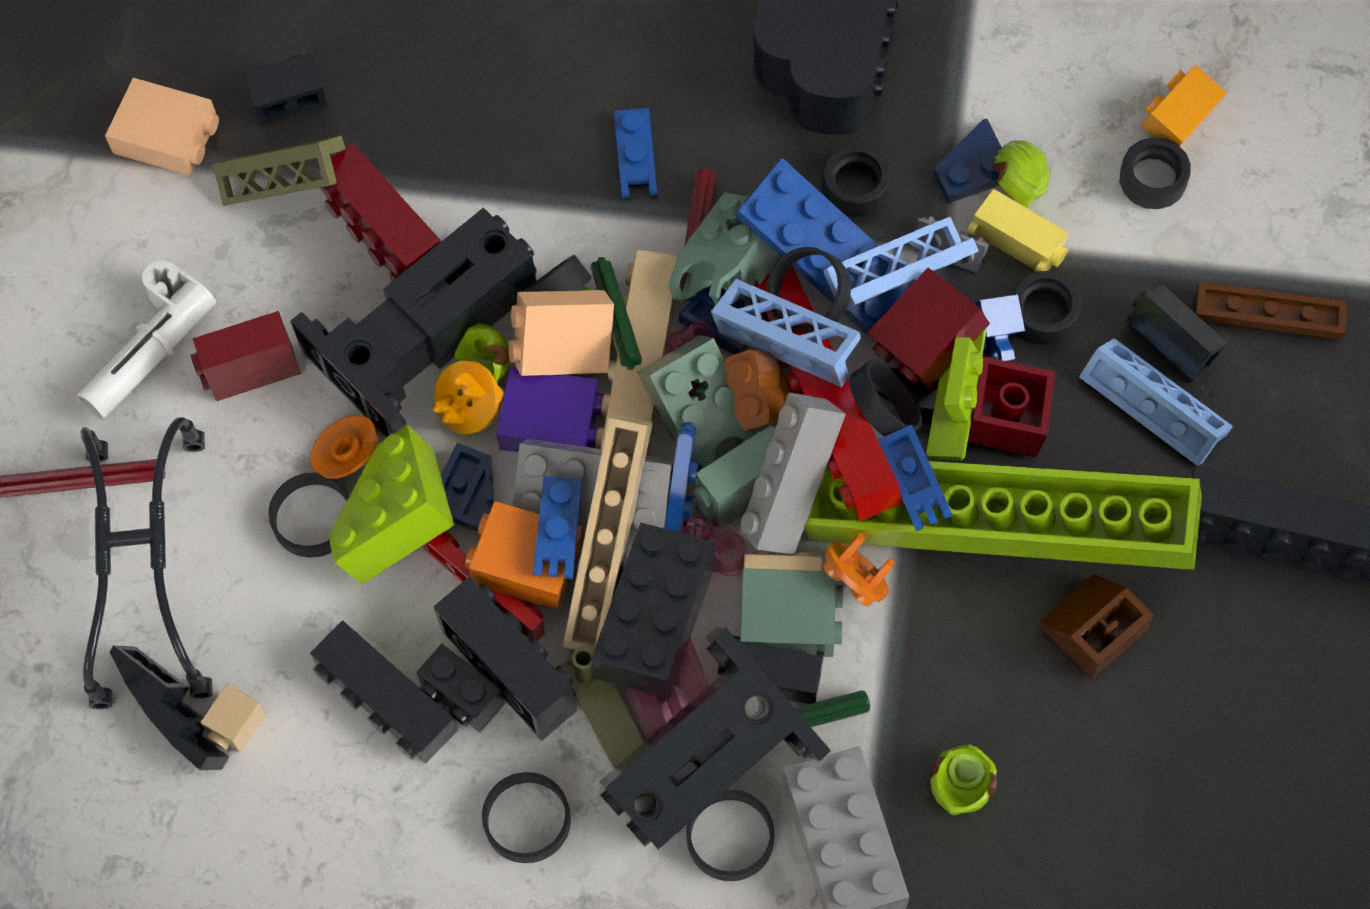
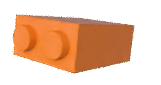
(507, 557)

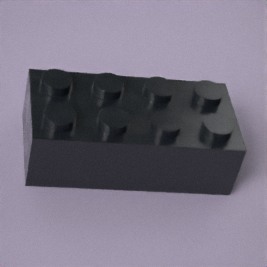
(654, 610)
(506, 657)

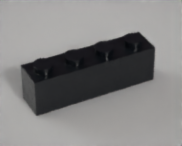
(383, 692)

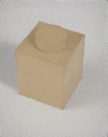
(232, 719)

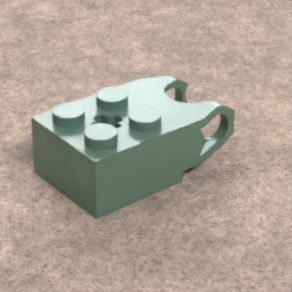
(720, 253)
(708, 407)

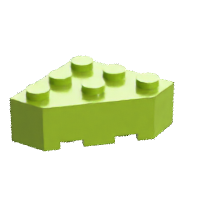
(392, 507)

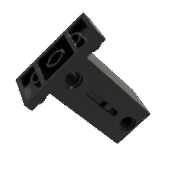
(707, 746)

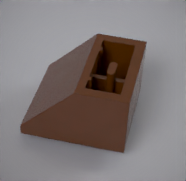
(1097, 623)

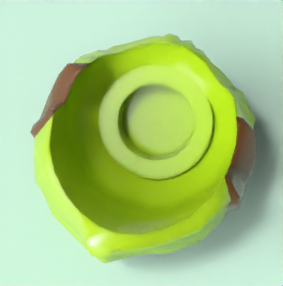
(1022, 171)
(486, 347)
(963, 779)

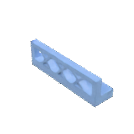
(908, 271)
(782, 343)
(1155, 401)

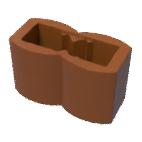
(756, 384)

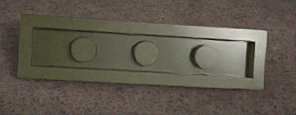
(278, 159)

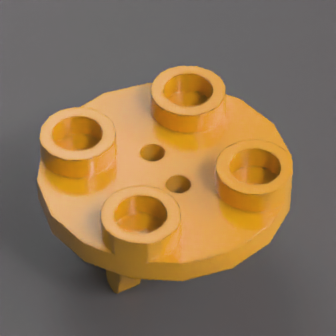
(476, 385)

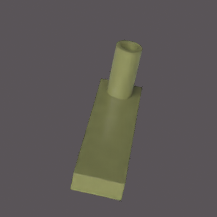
(603, 709)

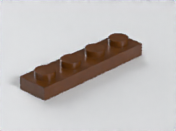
(1271, 310)

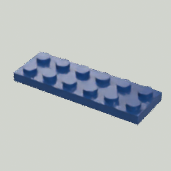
(793, 215)

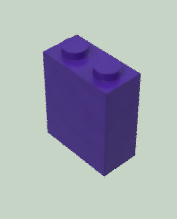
(549, 410)

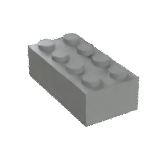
(554, 459)
(845, 833)

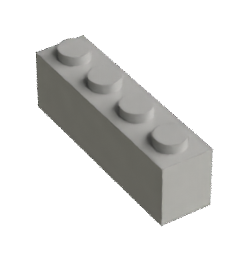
(791, 473)

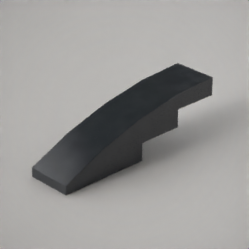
(161, 700)

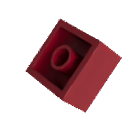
(1012, 407)

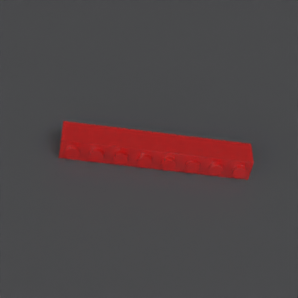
(857, 455)

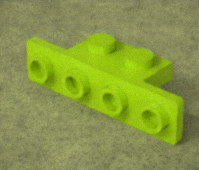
(956, 400)

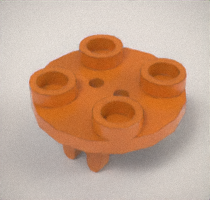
(857, 571)

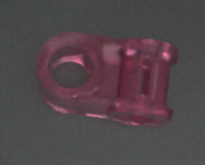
(723, 540)

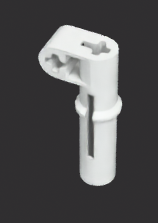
(153, 339)

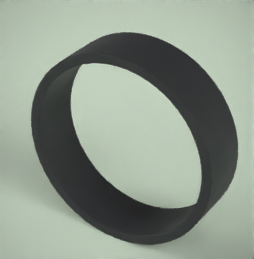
(843, 289)
(895, 390)
(283, 492)
(519, 778)
(749, 871)

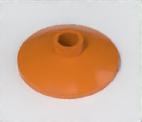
(344, 446)

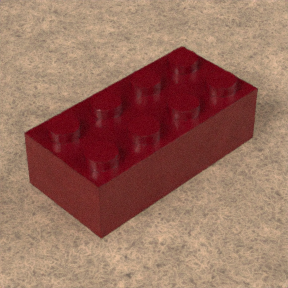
(376, 213)

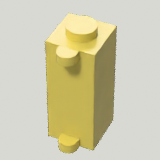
(1019, 232)

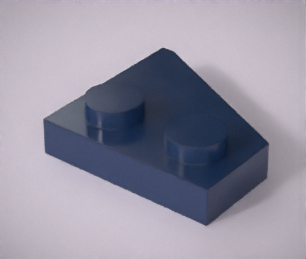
(468, 485)

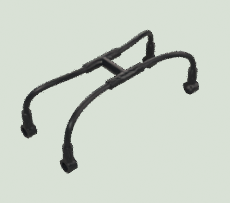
(96, 452)

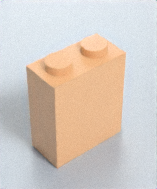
(162, 127)
(561, 332)

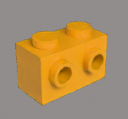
(1184, 107)

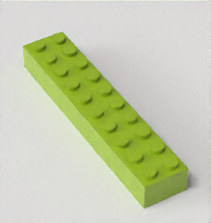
(1033, 516)

